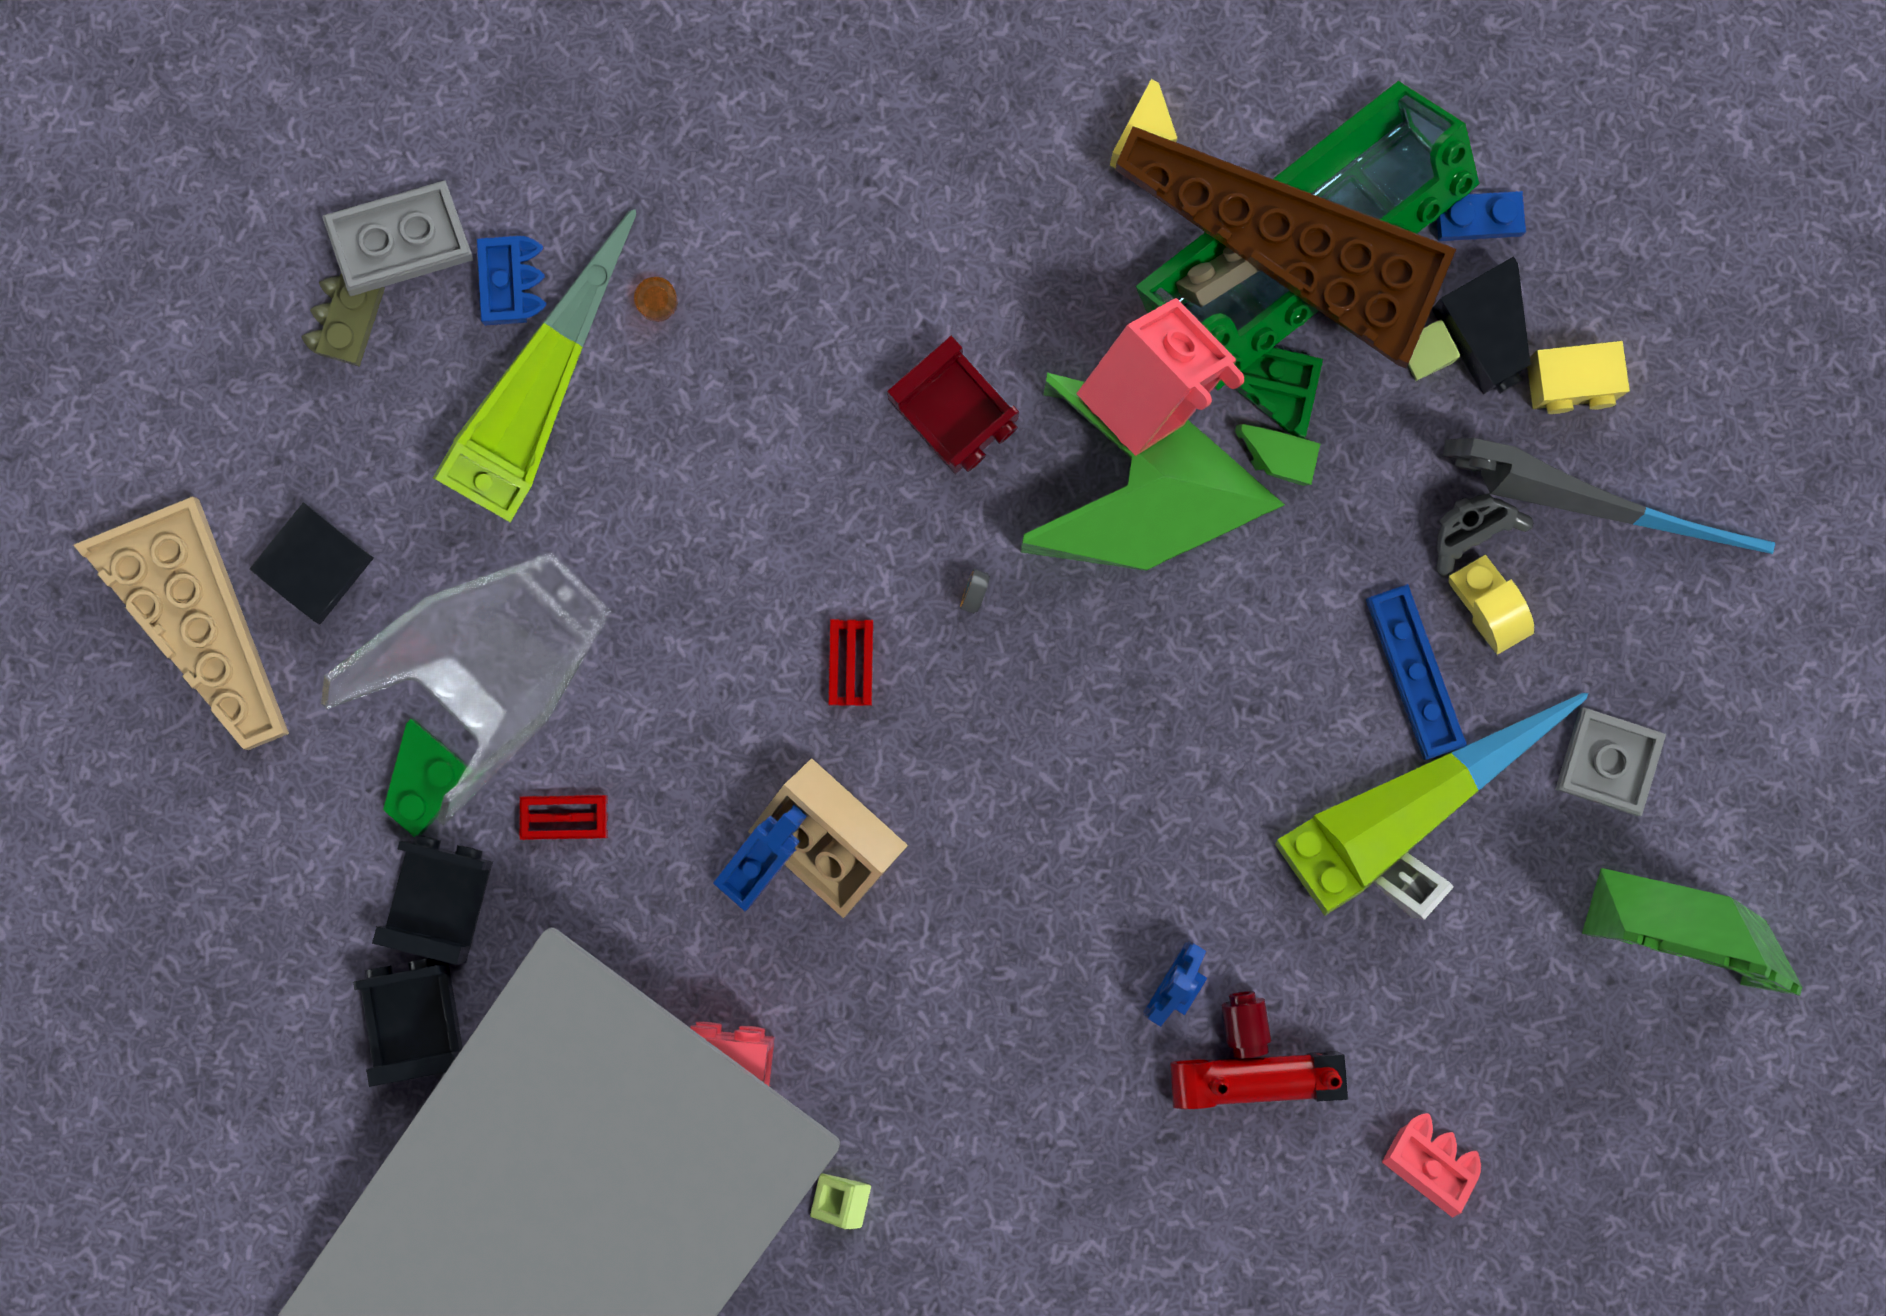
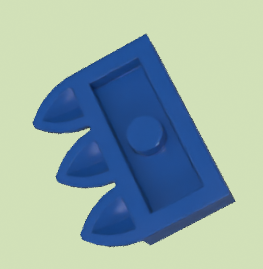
(505, 279)

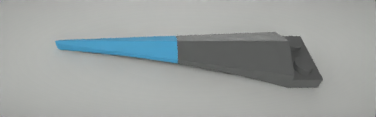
(1523, 477)

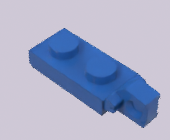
(760, 858)

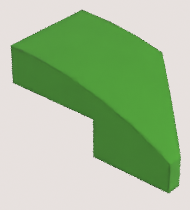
(1280, 453)

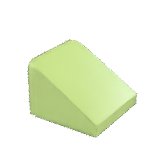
(1433, 351)
(840, 1201)

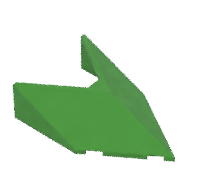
(1173, 502)
(1690, 925)

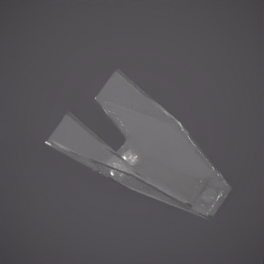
(488, 654)

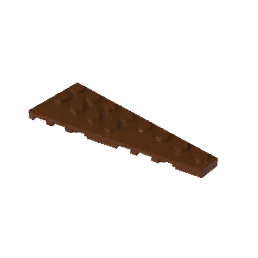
(1338, 260)

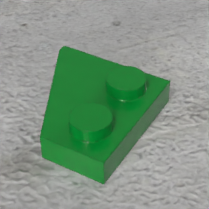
(1283, 387)
(421, 779)

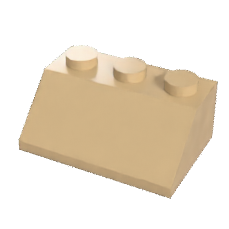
(840, 840)

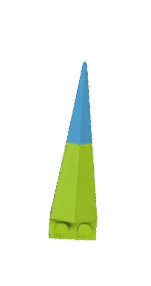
(1364, 836)

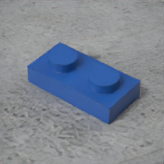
(1483, 217)

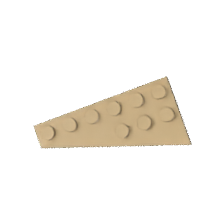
(185, 602)

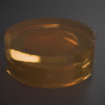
(656, 299)

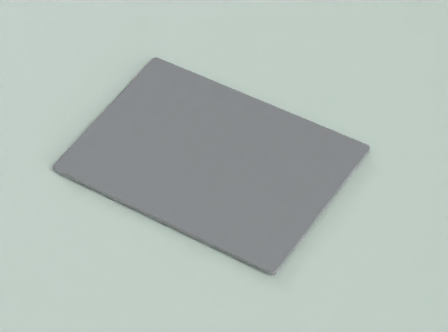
(573, 1166)

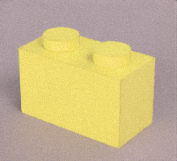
(1578, 376)

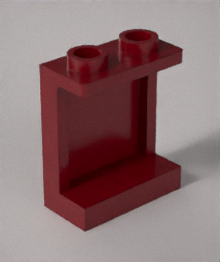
(953, 407)

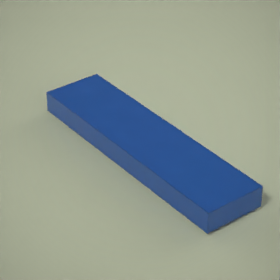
(1416, 672)

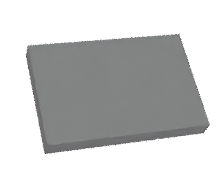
(397, 238)

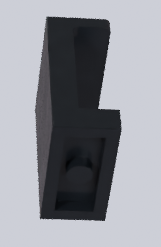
(410, 1021)

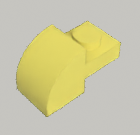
(1495, 604)

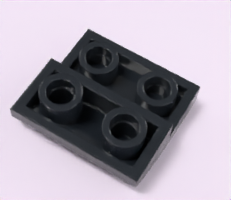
(311, 563)

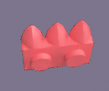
(1432, 1165)

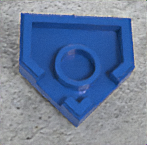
(1178, 986)

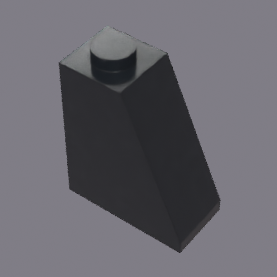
(1489, 326)

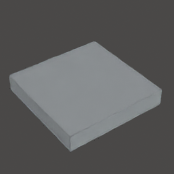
(1610, 761)

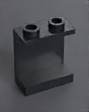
(436, 901)

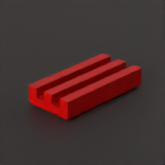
(851, 627)
(601, 817)

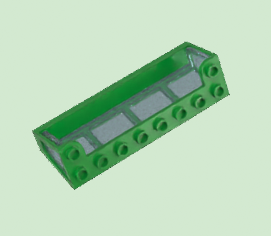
(1389, 161)

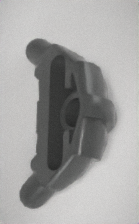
(1472, 524)

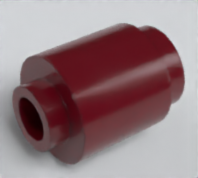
(1246, 1024)

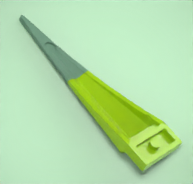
(507, 434)

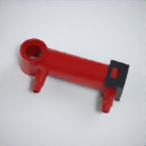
(1252, 1080)

